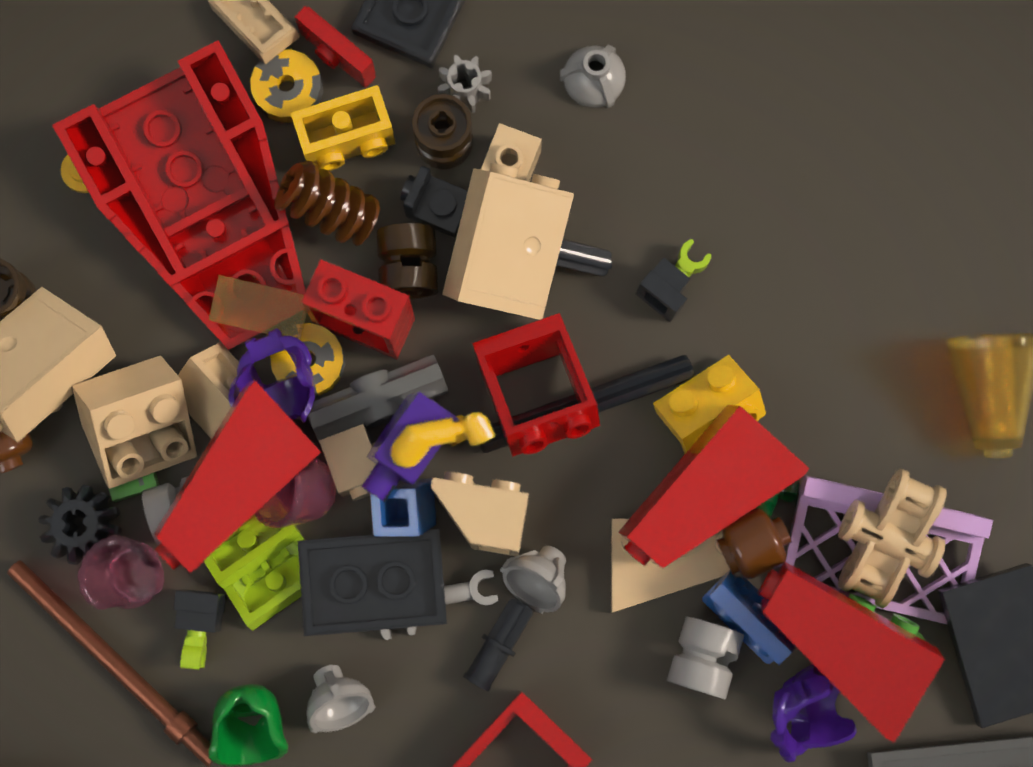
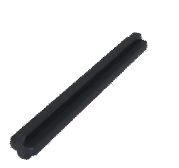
(607, 394)

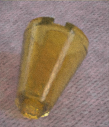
(994, 388)

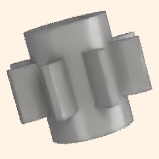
(470, 71)

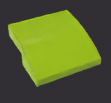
(258, 570)

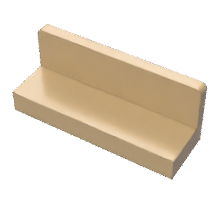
(207, 384)

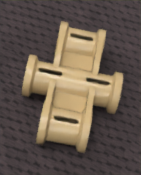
(892, 538)

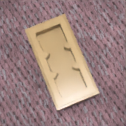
(257, 25)

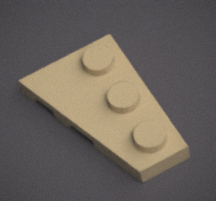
(637, 584)

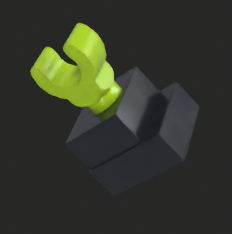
(666, 282)
(198, 614)

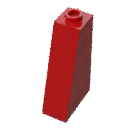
(236, 475)
(710, 487)
(857, 650)

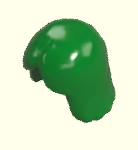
(239, 742)

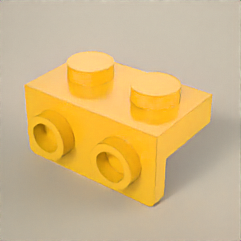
(702, 398)

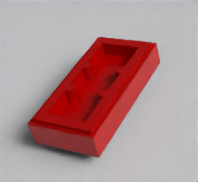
(334, 47)

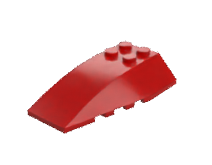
(189, 182)

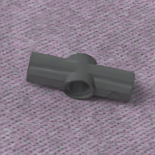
(375, 397)

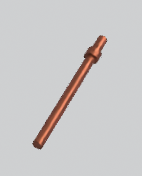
(179, 726)

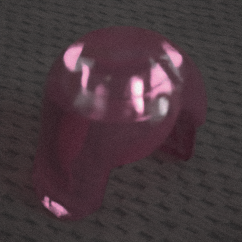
(301, 499)
(120, 573)

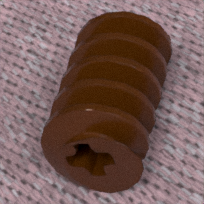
(328, 201)

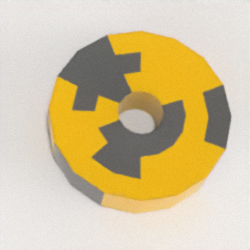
(286, 66)
(329, 359)

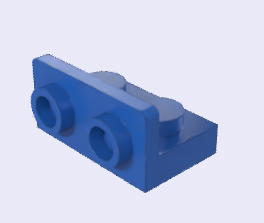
(740, 608)

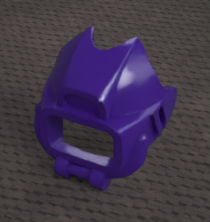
(292, 394)
(811, 706)

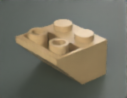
(135, 420)
(485, 515)

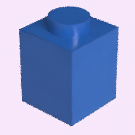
(406, 511)

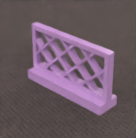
(838, 497)

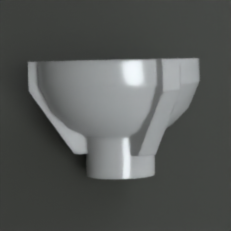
(594, 87)
(537, 578)
(337, 701)

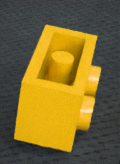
(344, 128)

